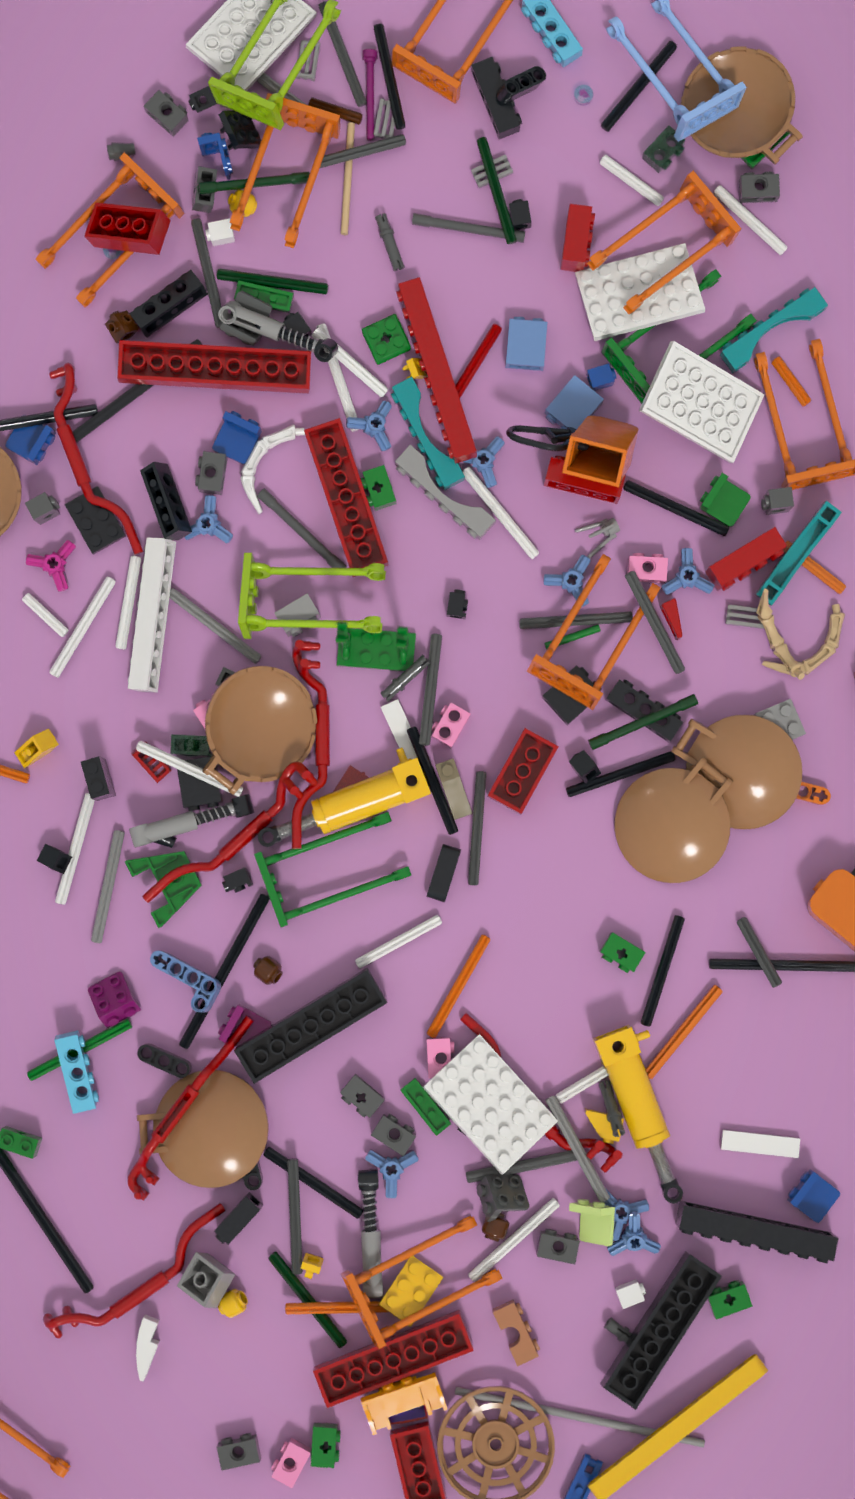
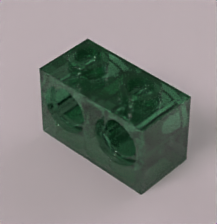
(661, 147)

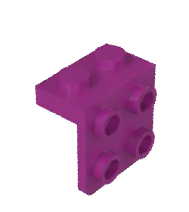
(113, 999)
(236, 1016)

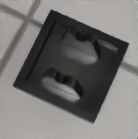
(239, 130)

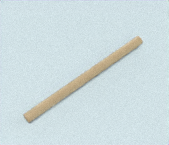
(347, 181)

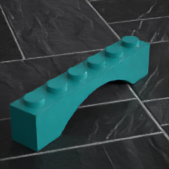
(804, 308)
(409, 397)
(799, 551)

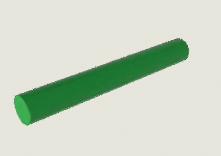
(576, 635)

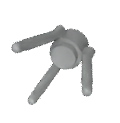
(608, 528)

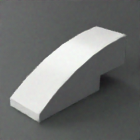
(146, 1345)

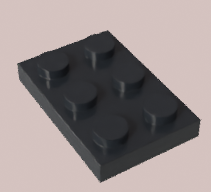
(95, 523)

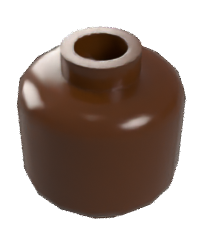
(267, 970)
(496, 1229)

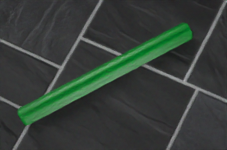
(89, 1044)

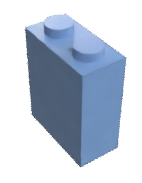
(526, 344)
(573, 404)

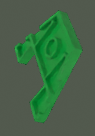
(177, 892)

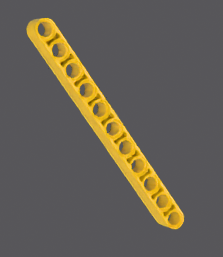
(677, 1427)

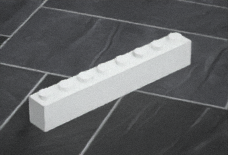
(151, 615)

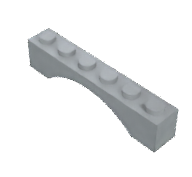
(473, 518)

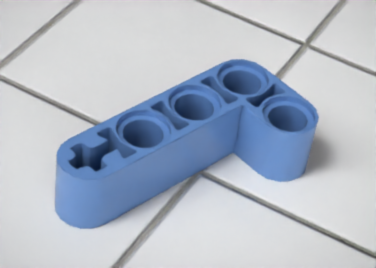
(184, 976)

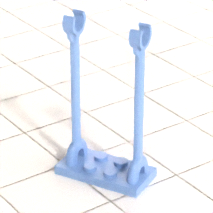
(705, 112)

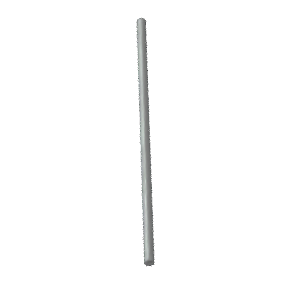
(577, 1416)

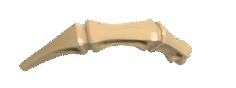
(776, 641)
(826, 650)

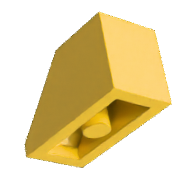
(36, 748)
(602, 1126)

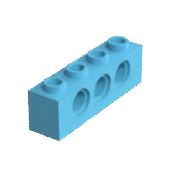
(562, 55)
(78, 1101)

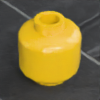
(234, 200)
(233, 1303)

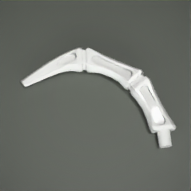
(259, 450)

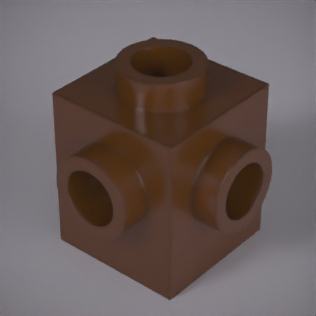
(121, 326)

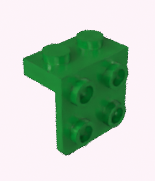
(724, 500)

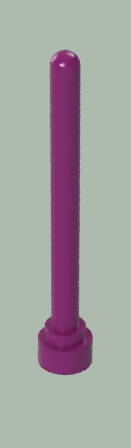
(370, 57)

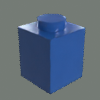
(601, 377)

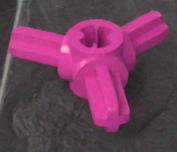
(59, 557)

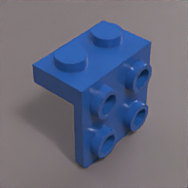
(213, 144)
(237, 437)
(31, 442)
(813, 1196)

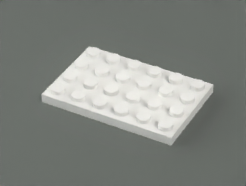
(233, 24)
(614, 283)
(701, 402)
(490, 1104)

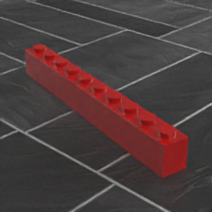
(437, 370)

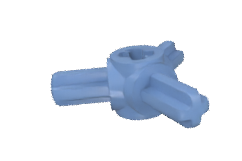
(378, 419)
(486, 469)
(215, 528)
(562, 580)
(695, 580)
(391, 1179)
(639, 1206)
(634, 1238)

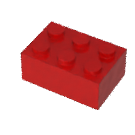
(577, 238)

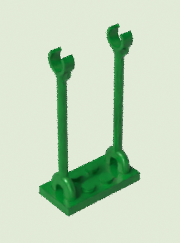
(625, 365)
(375, 650)
(276, 897)

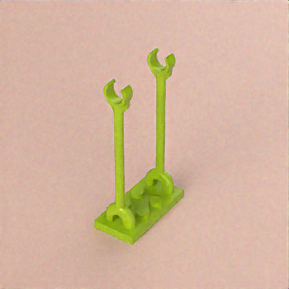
(251, 103)
(254, 570)

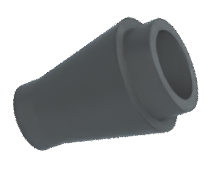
(115, 150)

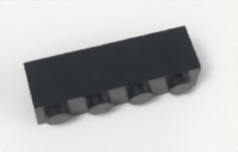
(488, 81)

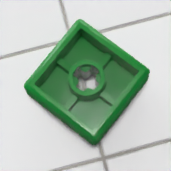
(380, 349)

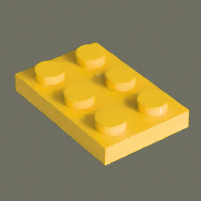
(410, 1289)

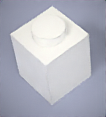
(220, 232)
(630, 1293)

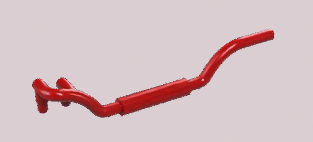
(75, 458)
(322, 733)
(245, 835)
(177, 1111)
(595, 1145)
(140, 1293)

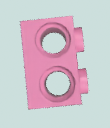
(454, 726)

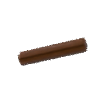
(344, 113)

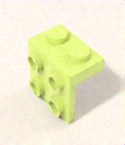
(595, 1221)

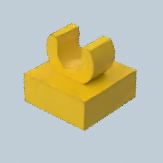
(415, 370)
(311, 1264)

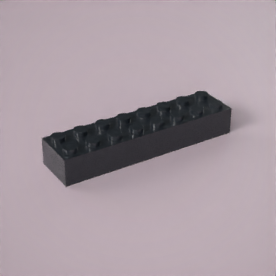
(310, 1025)
(756, 1231)
(660, 1330)

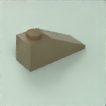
(453, 789)

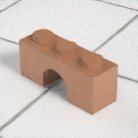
(510, 1316)

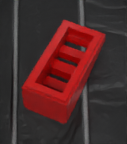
(671, 615)
(161, 775)

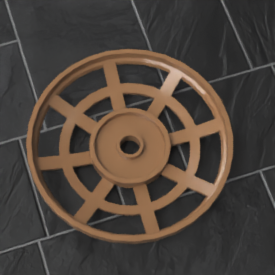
(499, 1457)

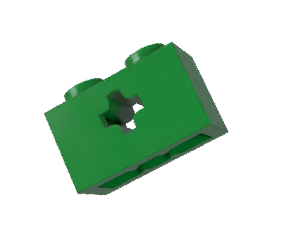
(379, 477)
(615, 943)
(19, 1142)
(739, 1301)
(325, 1457)

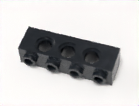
(168, 303)
(166, 501)
(624, 687)

